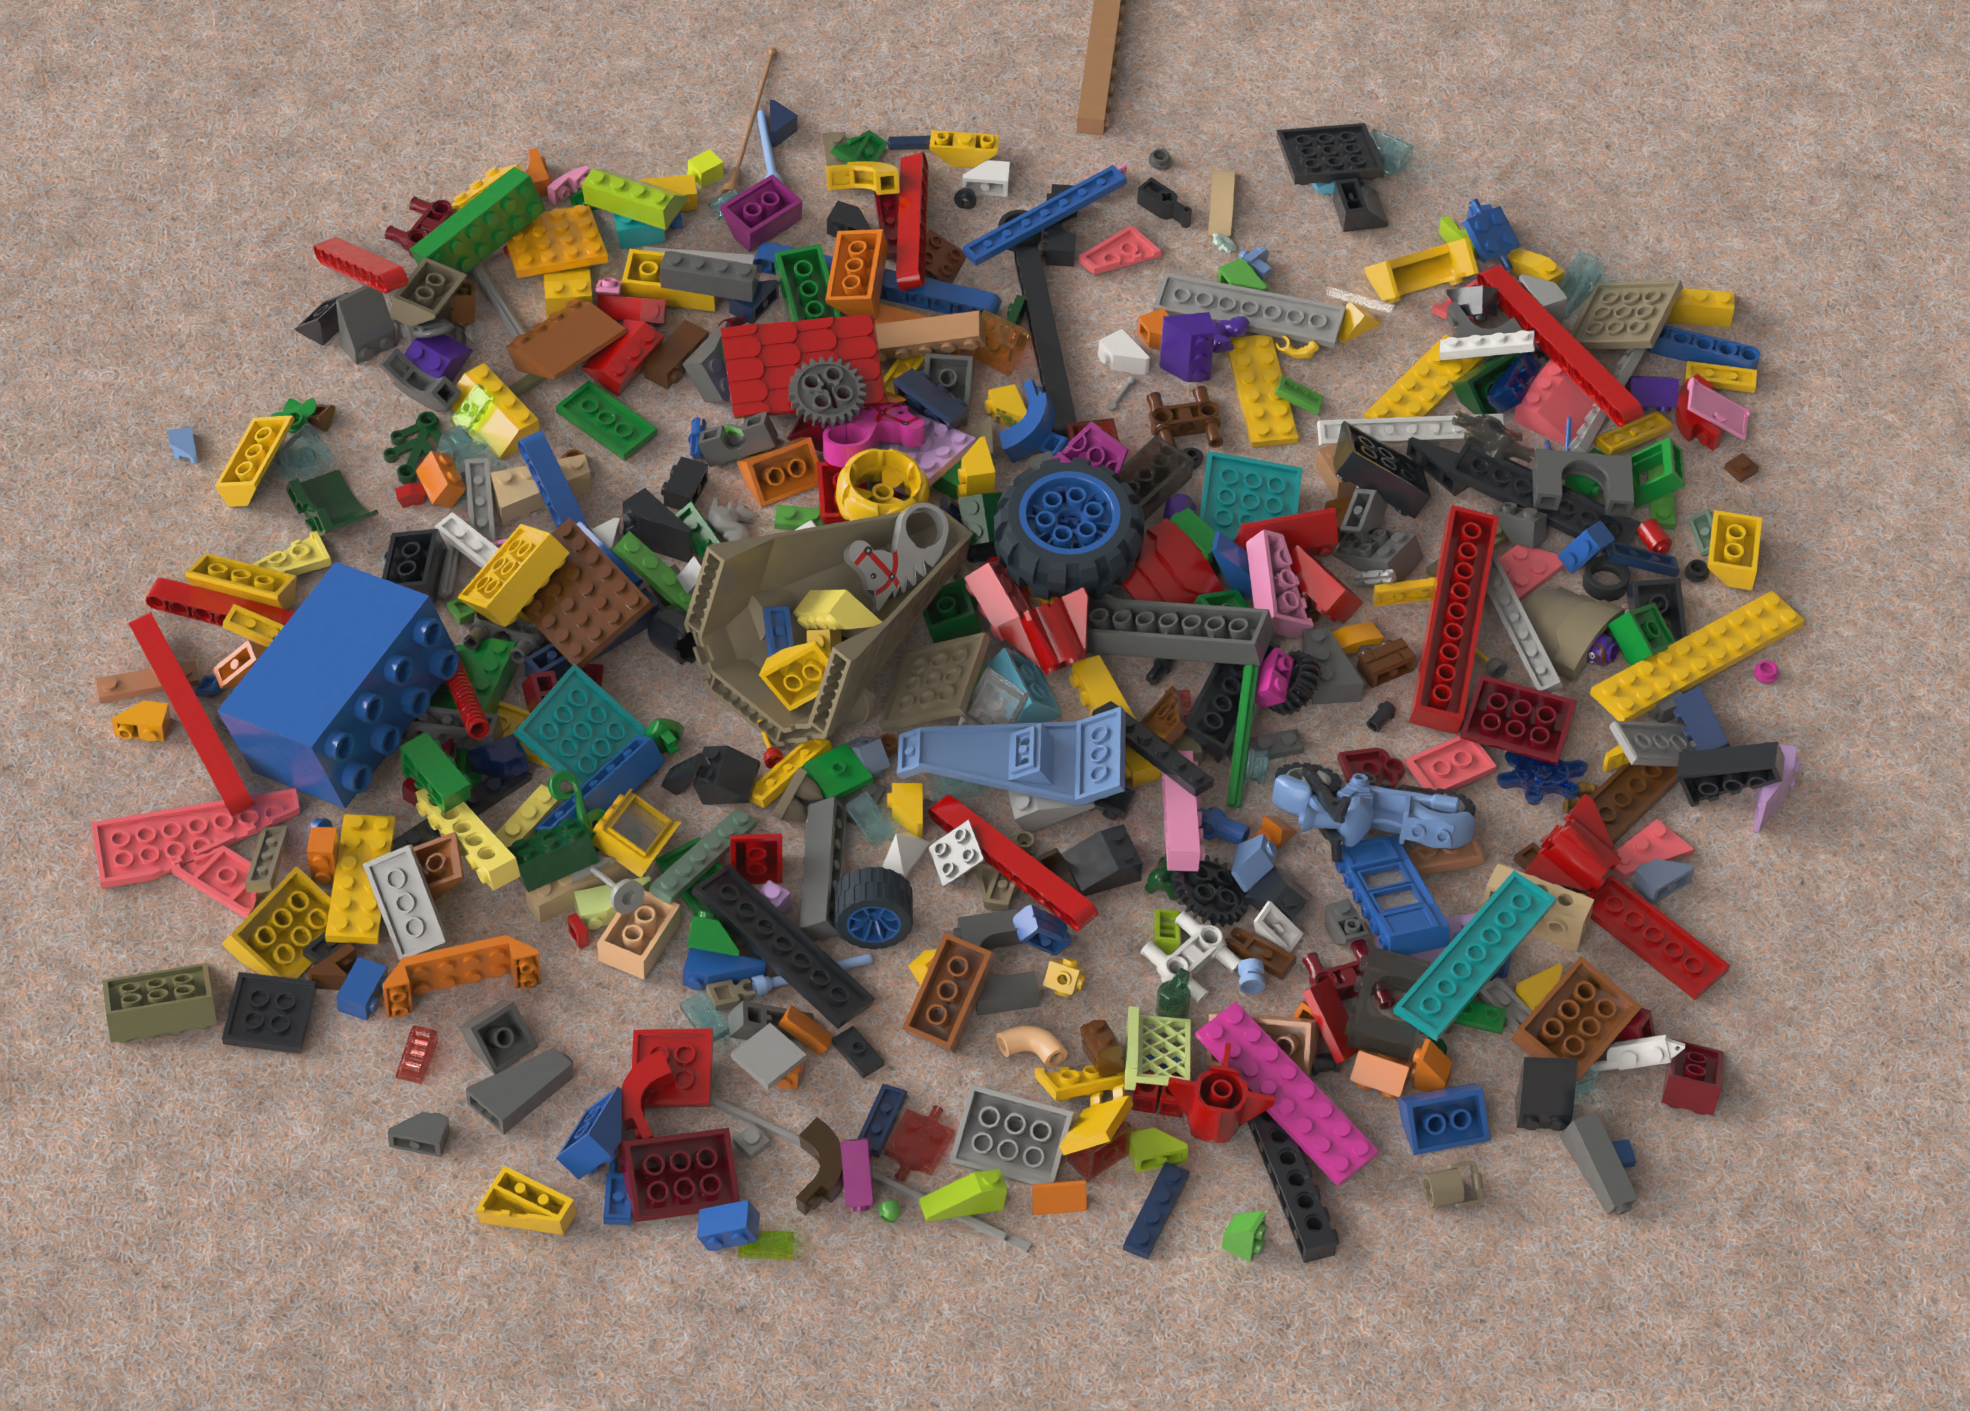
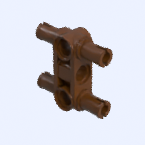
(1185, 418)

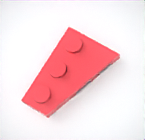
(1651, 843)

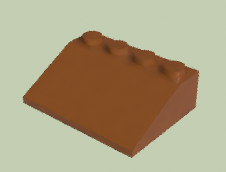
(564, 340)
(1577, 1018)

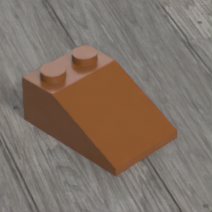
(441, 863)

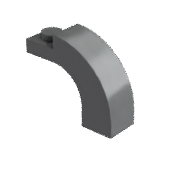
(1466, 328)
(427, 390)

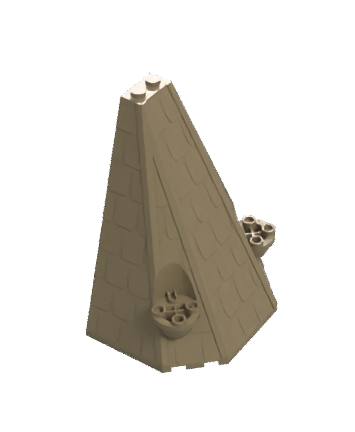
(780, 571)

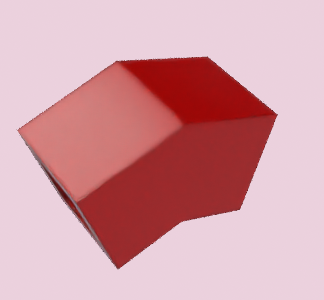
(410, 494)

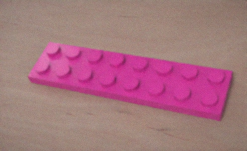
(1299, 1104)

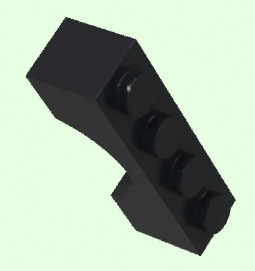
(1061, 243)

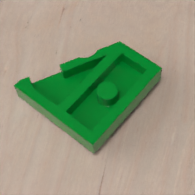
(863, 148)

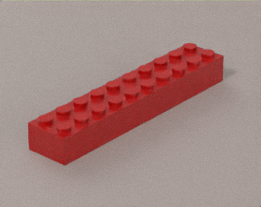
(1454, 620)

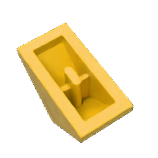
(1356, 322)

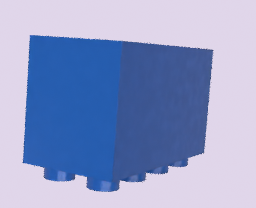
(340, 685)

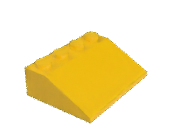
(514, 575)
(281, 927)

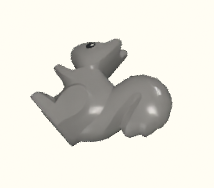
(729, 519)

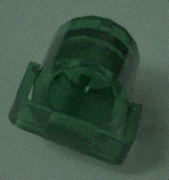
(1174, 996)

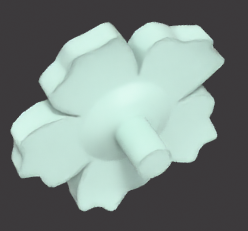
(1224, 242)

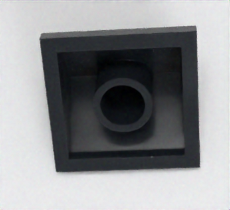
(322, 322)

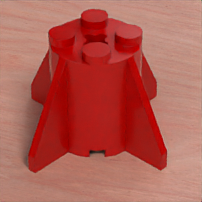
(1052, 632)
(1577, 851)
(1218, 1101)

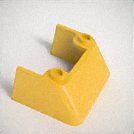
(1422, 270)

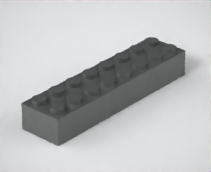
(1178, 631)

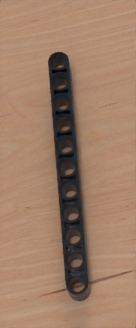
(1044, 335)

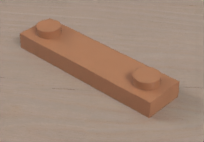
(139, 683)

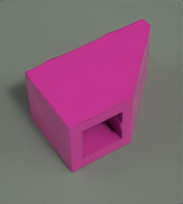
(1273, 678)

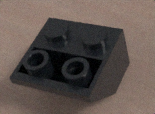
(1358, 205)

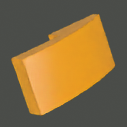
(1357, 635)

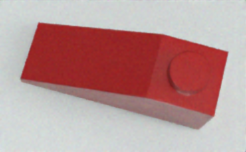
(634, 308)

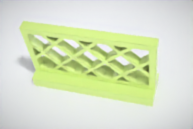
(1137, 1049)

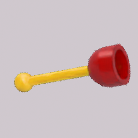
(770, 756)

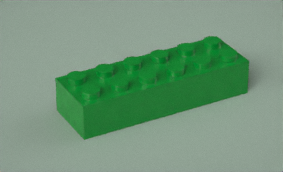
(483, 223)

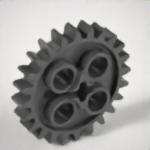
(846, 385)

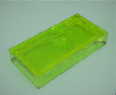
(472, 407)

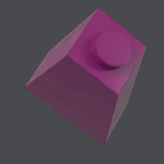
(858, 1173)

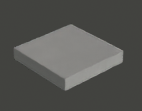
(768, 1056)

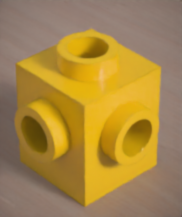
(1056, 978)

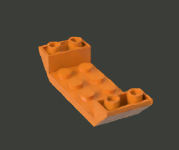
(458, 966)

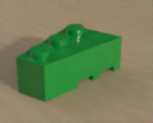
(434, 771)

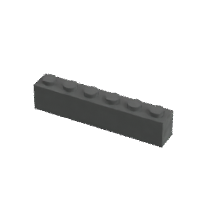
(822, 867)

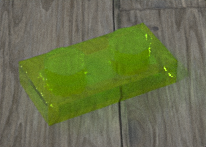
(770, 1245)

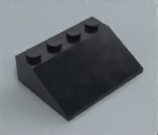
(1380, 468)

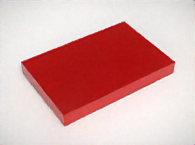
(1330, 1018)

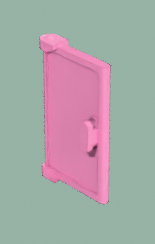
(1718, 409)

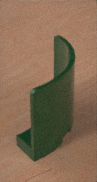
(327, 502)

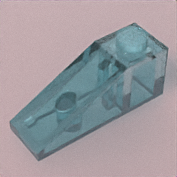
(1580, 280)

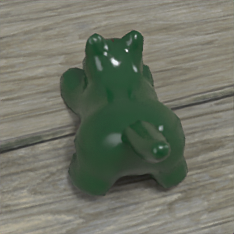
(1160, 879)

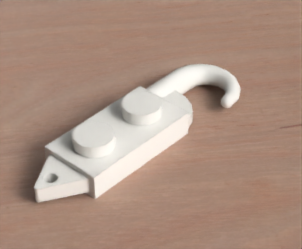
(1639, 1053)

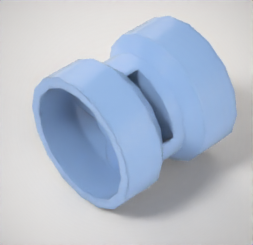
(1251, 976)

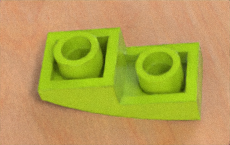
(1451, 232)

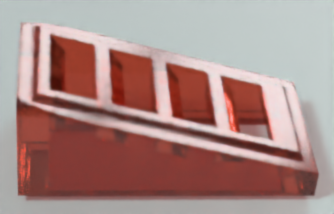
(420, 1038)

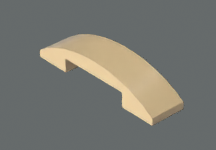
(1221, 202)

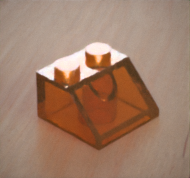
(1002, 344)

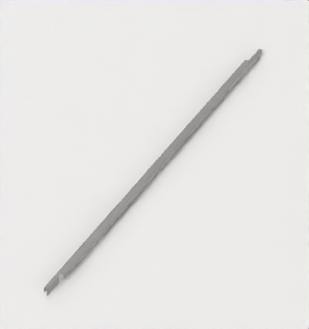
(878, 1178)

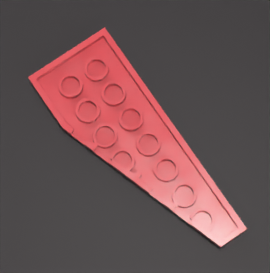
(153, 842)

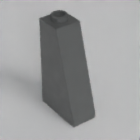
(520, 1089)
(1599, 1163)

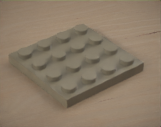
(1626, 314)
(934, 681)

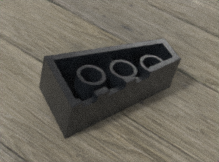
(1729, 769)

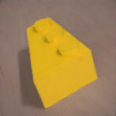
(525, 1204)

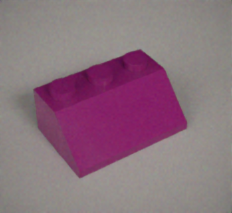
(761, 212)

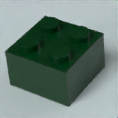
(952, 613)

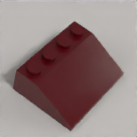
(1519, 719)
(678, 1173)

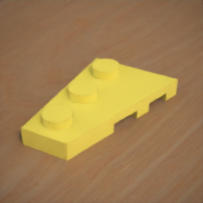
(299, 558)

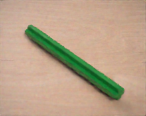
(1242, 736)

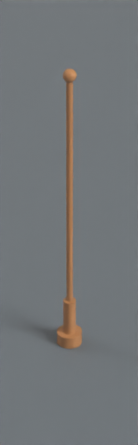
(736, 172)

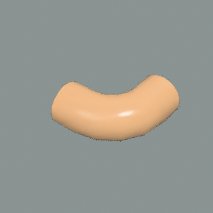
(1032, 1040)

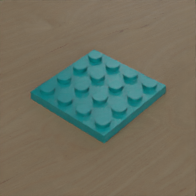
(1246, 491)
(578, 726)

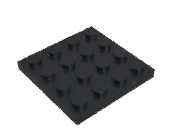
(1330, 153)

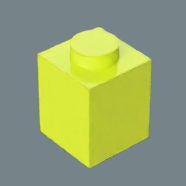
(706, 168)

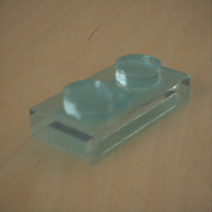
(870, 819)
(704, 1015)

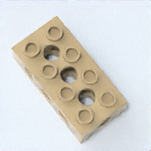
(1572, 919)

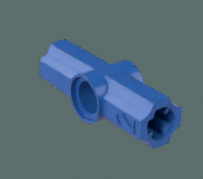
(1218, 825)

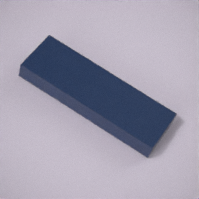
(1642, 559)
(883, 1117)

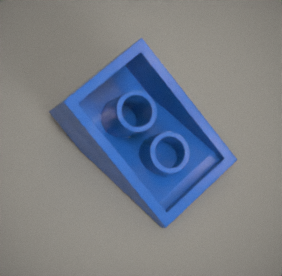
(594, 1136)

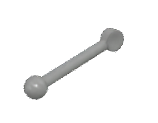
(1111, 406)

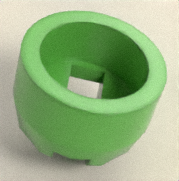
(889, 1210)

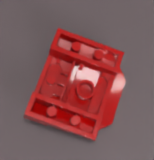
(1170, 568)

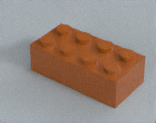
(949, 992)

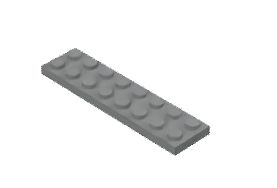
(1266, 311)

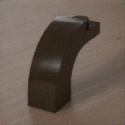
(825, 1147)

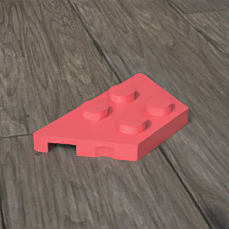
(1529, 568)
(222, 878)

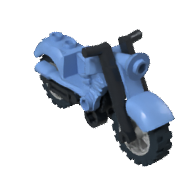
(1347, 814)

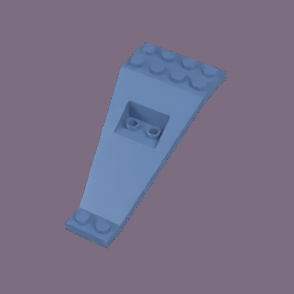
(1046, 760)

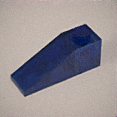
(1513, 383)

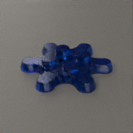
(1528, 772)

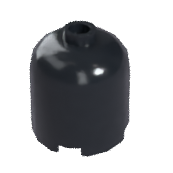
(670, 636)

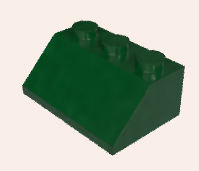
(1475, 384)

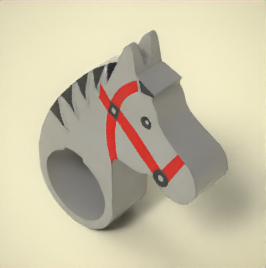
(893, 573)

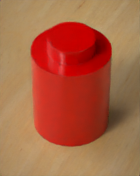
(1654, 536)

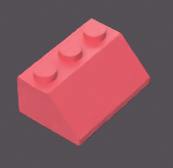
(997, 595)

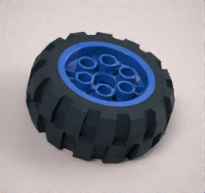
(1058, 565)

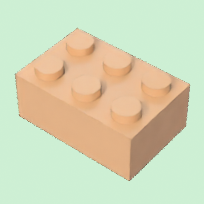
(638, 938)

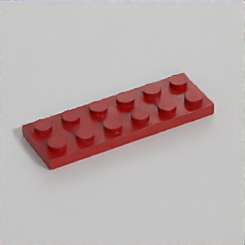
(1656, 938)

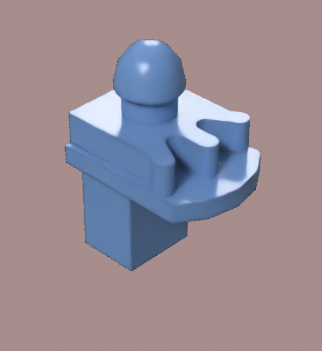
(1257, 260)

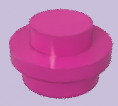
(1766, 671)

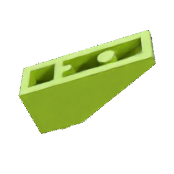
(968, 1196)

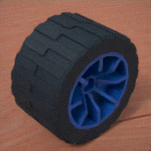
(873, 908)

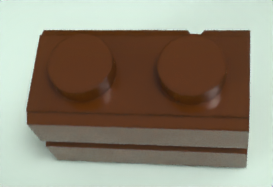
(464, 304)
(1386, 662)
(1102, 1048)

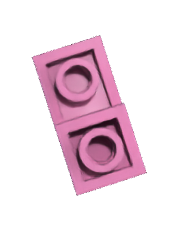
(567, 183)
(609, 286)

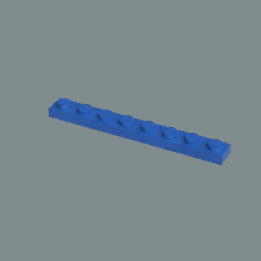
(1044, 215)

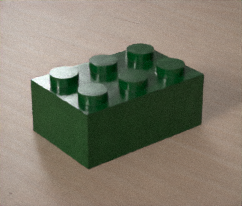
(553, 854)

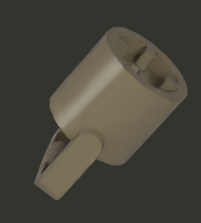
(1447, 1187)

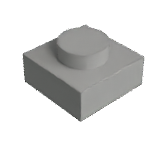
(751, 1142)

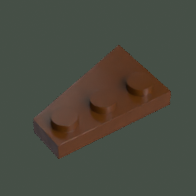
(1167, 717)

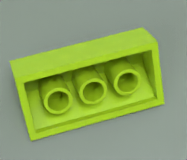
(632, 198)

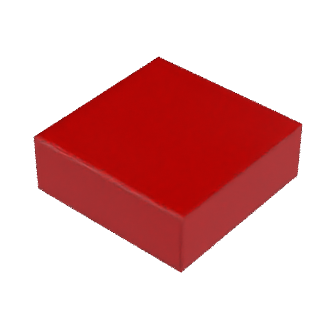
(578, 931)

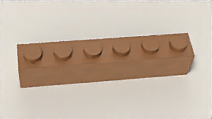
(931, 335)

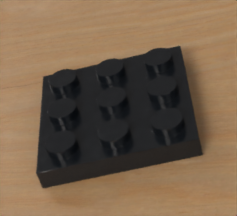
(269, 1012)

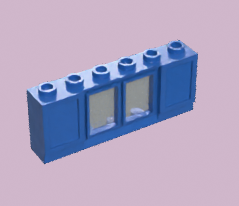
(1393, 896)

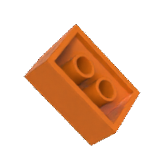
(781, 471)

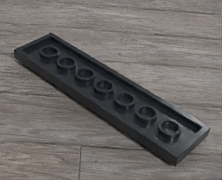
(1513, 483)
(783, 946)

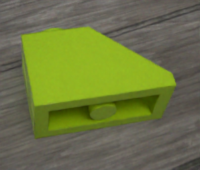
(1153, 1148)

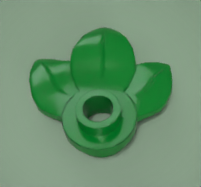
(299, 411)

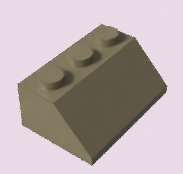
(426, 294)

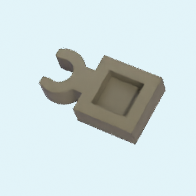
(727, 995)

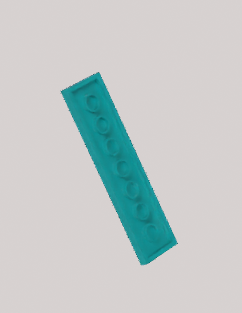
(1474, 955)

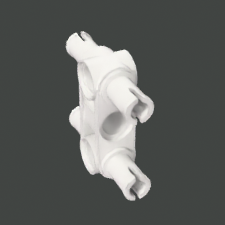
(1192, 954)

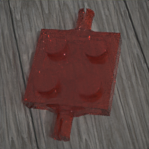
(919, 1142)

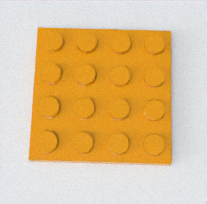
(557, 243)

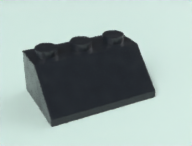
(416, 560)

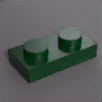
(1017, 310)

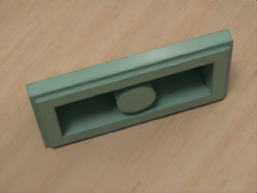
(1701, 527)

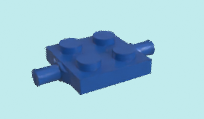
(1491, 234)

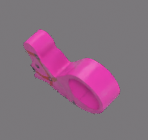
(873, 425)

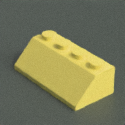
(833, 611)

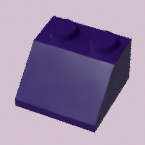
(438, 356)
(1654, 391)

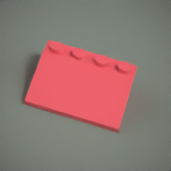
(1550, 403)

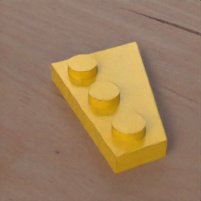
(480, 185)

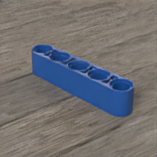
(1702, 348)
(550, 479)

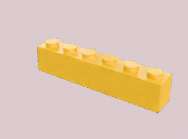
(1098, 688)

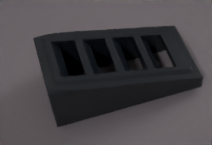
(682, 773)

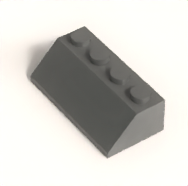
(709, 276)

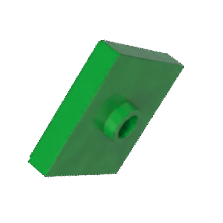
(838, 772)

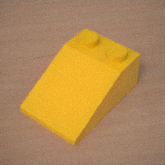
(566, 286)
(795, 673)

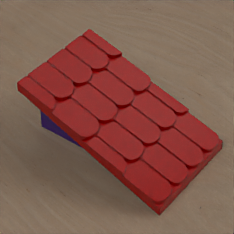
(766, 356)

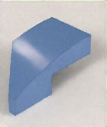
(183, 444)

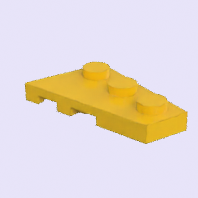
(1074, 1083)

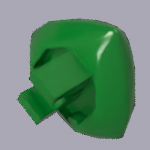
(666, 734)

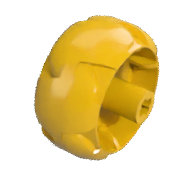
(877, 465)

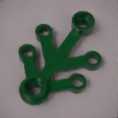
(426, 424)

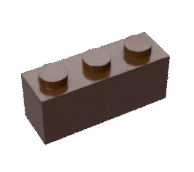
(667, 361)

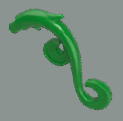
(585, 818)

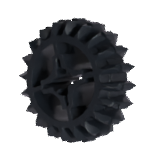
(1302, 683)

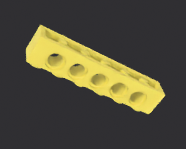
(476, 841)

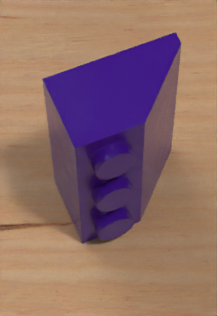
(1187, 346)

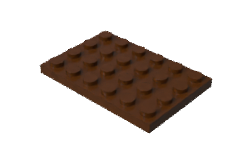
(585, 599)

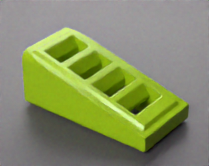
(1163, 937)

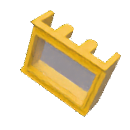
(633, 832)

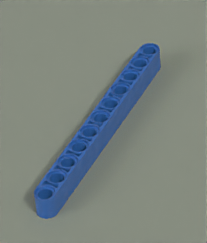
(933, 296)

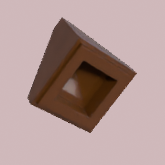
(322, 416)

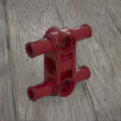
(433, 216)
(1345, 975)

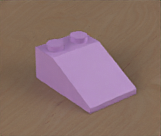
(1772, 795)

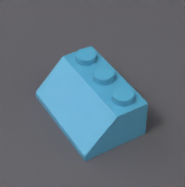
(1027, 676)

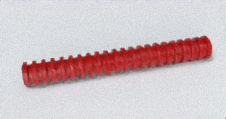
(468, 703)

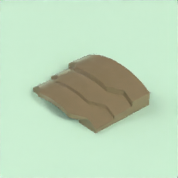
(1568, 626)

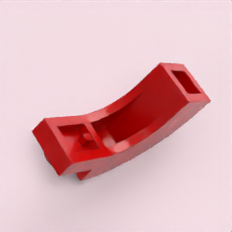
(1692, 425)
(640, 1083)

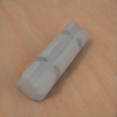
(1375, 577)

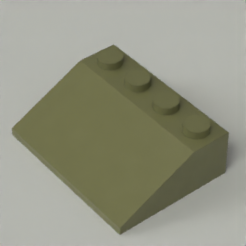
(159, 1003)

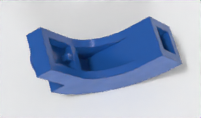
(1033, 429)

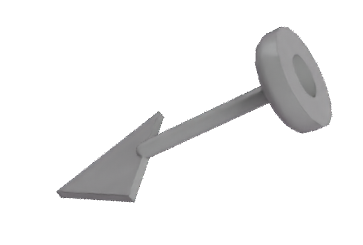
(625, 895)

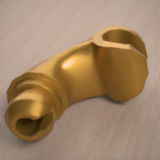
(1585, 788)

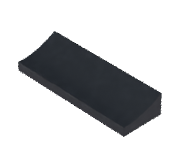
(1216, 708)

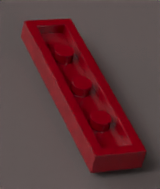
(887, 215)

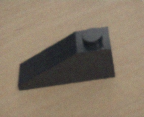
(1436, 463)

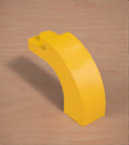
(876, 176)

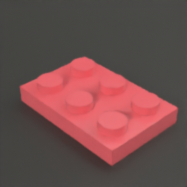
(1451, 764)

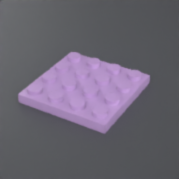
(938, 453)

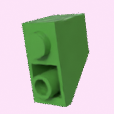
(1241, 274)
(1246, 1234)

